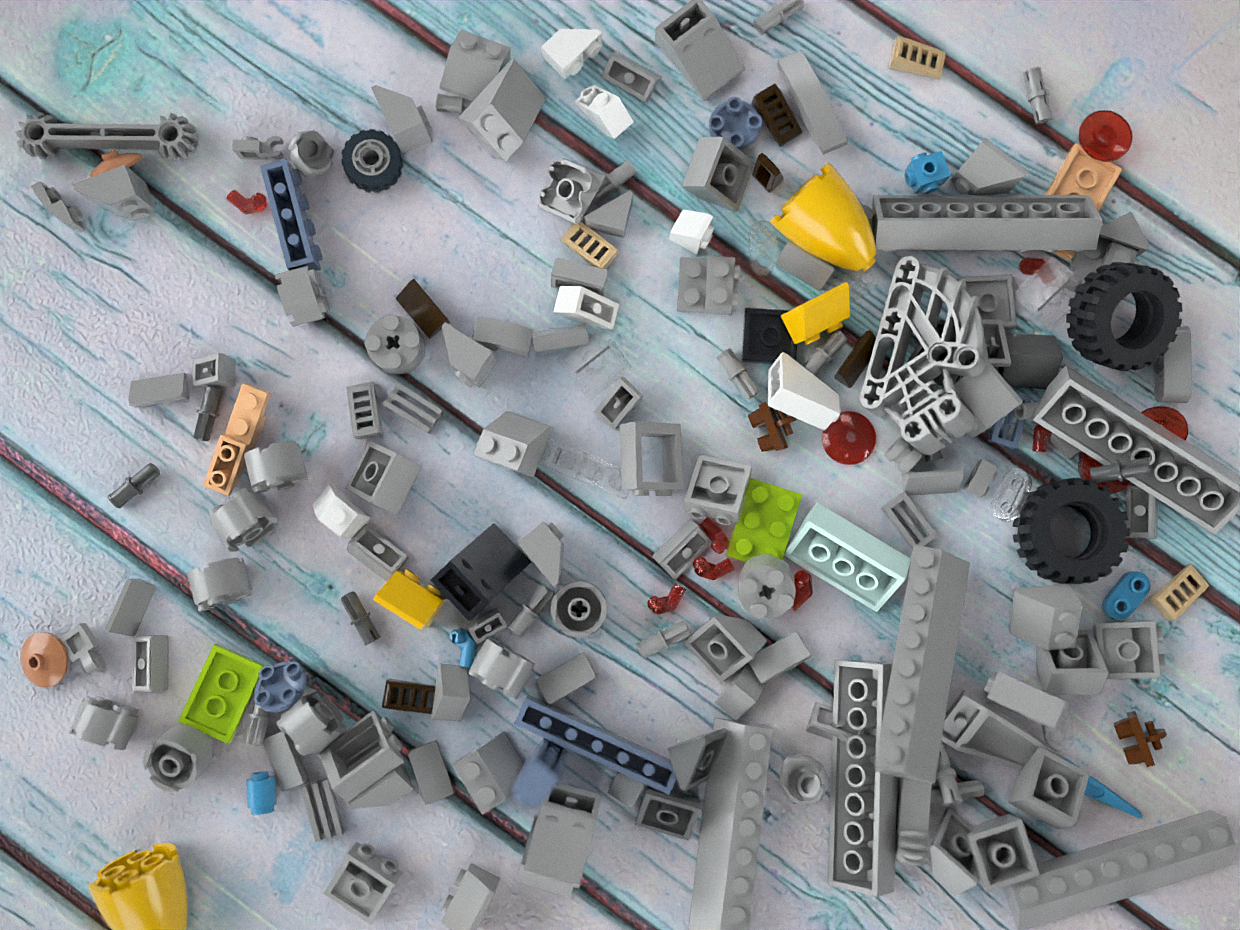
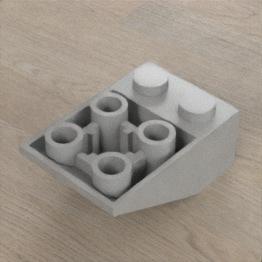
(699, 48)
(563, 835)

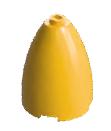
(828, 222)
(143, 890)

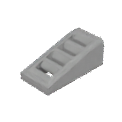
(376, 429)

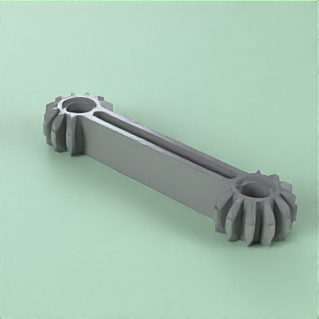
(106, 136)
(913, 822)

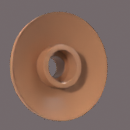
(113, 160)
(44, 659)

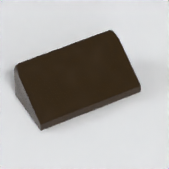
(421, 309)
(856, 360)

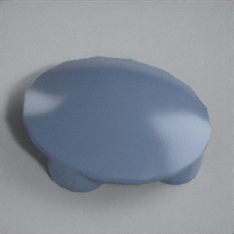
(736, 122)
(280, 686)

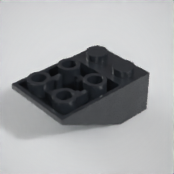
(480, 571)

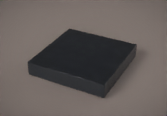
(765, 336)

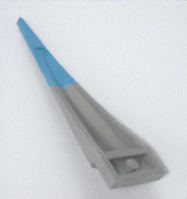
(992, 735)

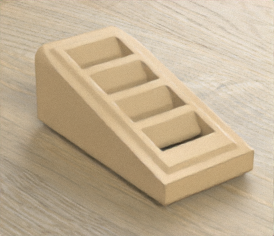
(906, 65)
(605, 260)
(1159, 600)

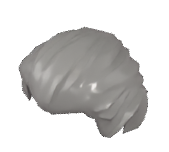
(310, 153)
(803, 779)

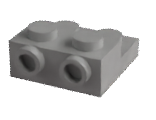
(1090, 260)
(707, 285)
(717, 489)
(1131, 649)
(363, 882)

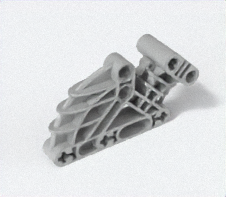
(928, 408)

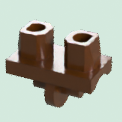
(775, 439)
(1140, 752)

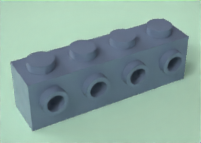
(290, 215)

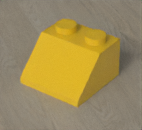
(818, 314)
(411, 599)

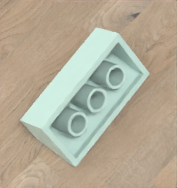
(848, 557)

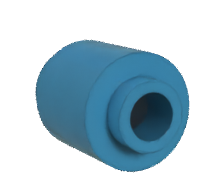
(261, 793)

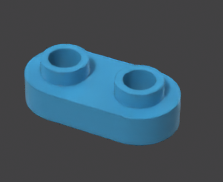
(1127, 594)

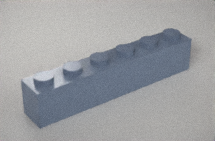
(596, 744)
(539, 773)

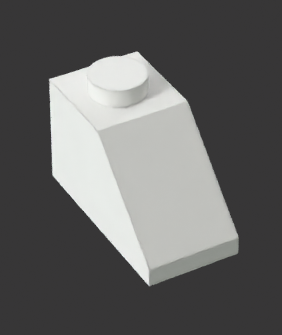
(586, 307)

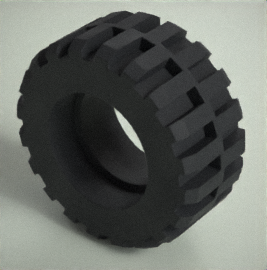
(1153, 323)
(1105, 523)

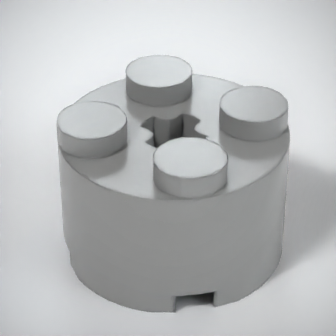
(301, 295)
(384, 334)
(276, 466)
(242, 520)
(219, 583)
(770, 600)
(568, 620)
(501, 668)
(102, 723)
(312, 723)
(178, 757)

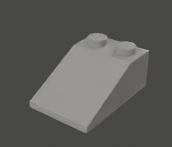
(504, 111)

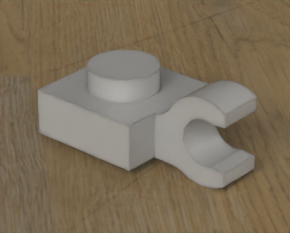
(254, 149)
(81, 645)

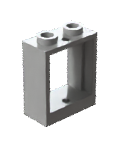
(632, 457)
(1024, 700)
(351, 742)

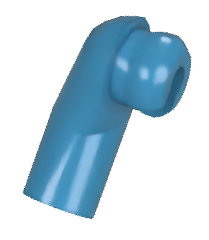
(467, 645)

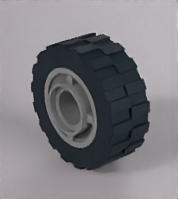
(368, 145)

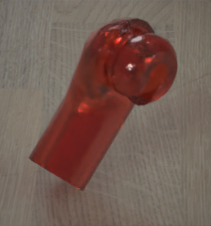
(250, 205)
(1030, 265)
(1040, 438)
(721, 541)
(710, 570)
(803, 588)
(667, 603)

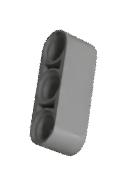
(1174, 370)

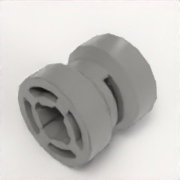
(901, 453)

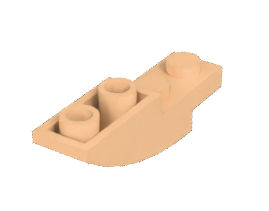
(240, 437)

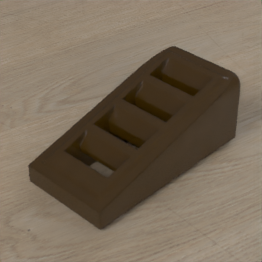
(784, 110)
(767, 173)
(388, 702)

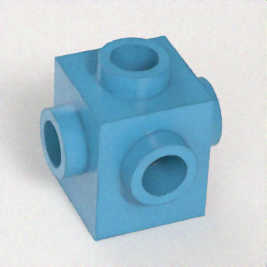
(927, 172)

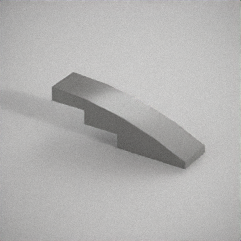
(812, 102)

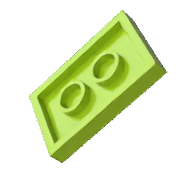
(764, 521)
(221, 693)

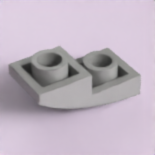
(59, 208)
(502, 334)
(779, 657)

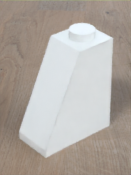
(801, 393)
(339, 513)

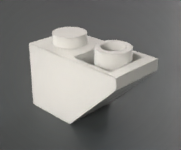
(570, 48)
(604, 111)
(692, 230)

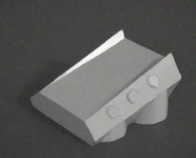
(570, 190)

